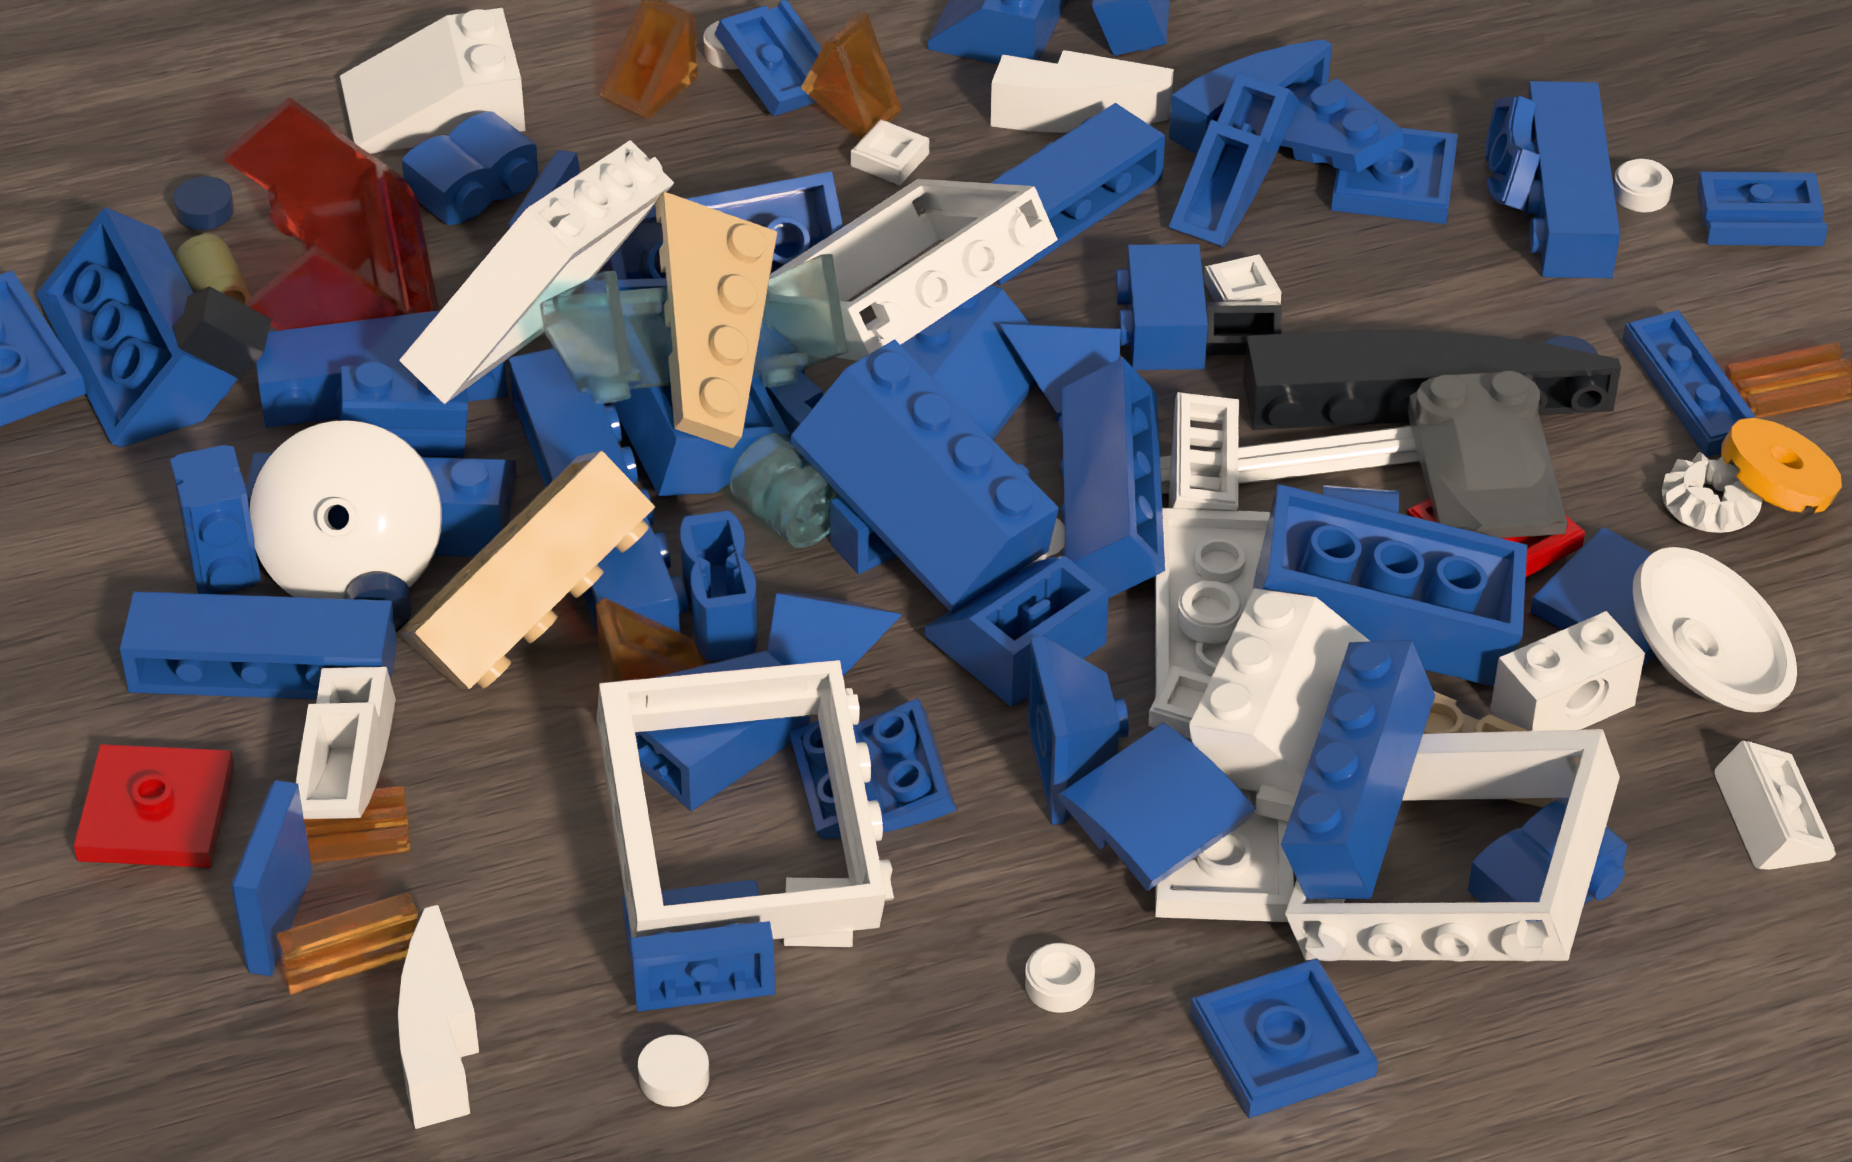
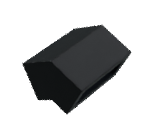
(1233, 321)
(222, 331)

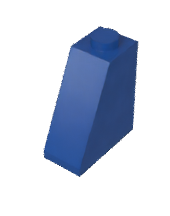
(709, 758)

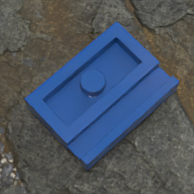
(772, 53)
(1762, 208)

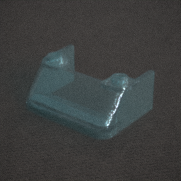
(622, 344)

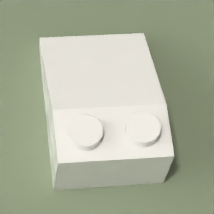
(435, 82)

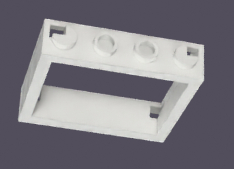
(984, 234)
(542, 255)
(733, 698)
(1483, 768)

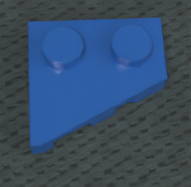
(1341, 129)

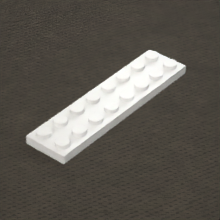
(1246, 870)

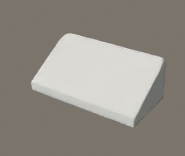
(1772, 807)

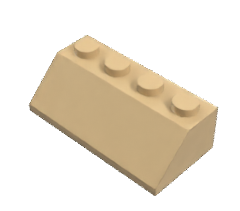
(528, 570)

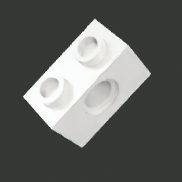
(1569, 677)

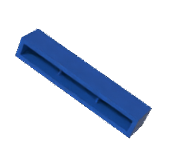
(559, 429)

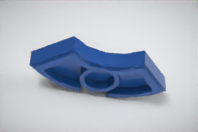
(1511, 151)

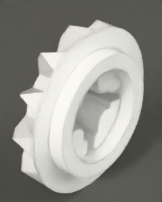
(1699, 506)

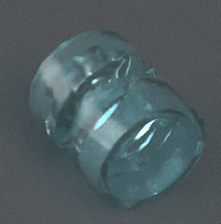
(784, 490)

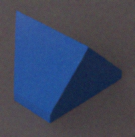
(1062, 354)
(824, 629)

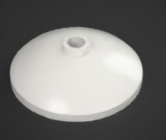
(378, 481)
(1713, 630)

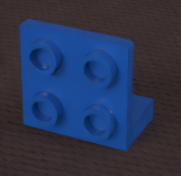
(702, 963)

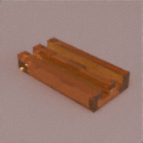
(1789, 373)
(385, 809)
(347, 943)

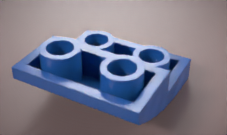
(904, 770)
(1157, 804)

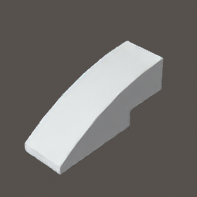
(1063, 95)
(345, 741)
(435, 1025)

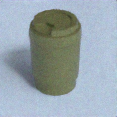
(209, 262)

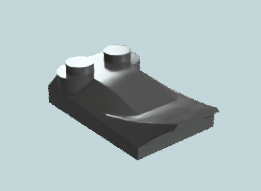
(1486, 455)

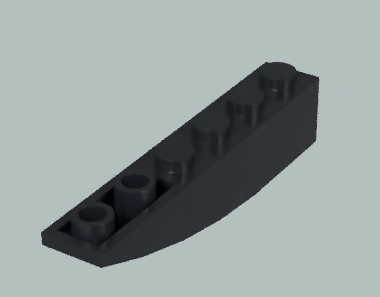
(1372, 373)

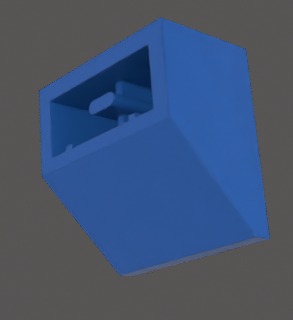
(996, 628)

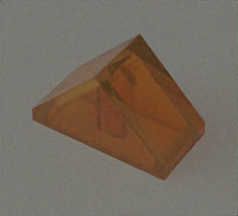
(654, 59)
(853, 78)
(639, 647)

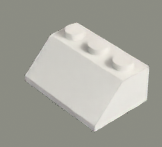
(1272, 690)

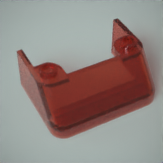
(351, 212)

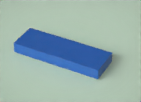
(1687, 378)

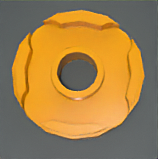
(1781, 465)

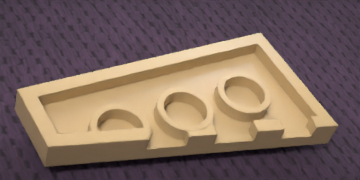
(715, 312)

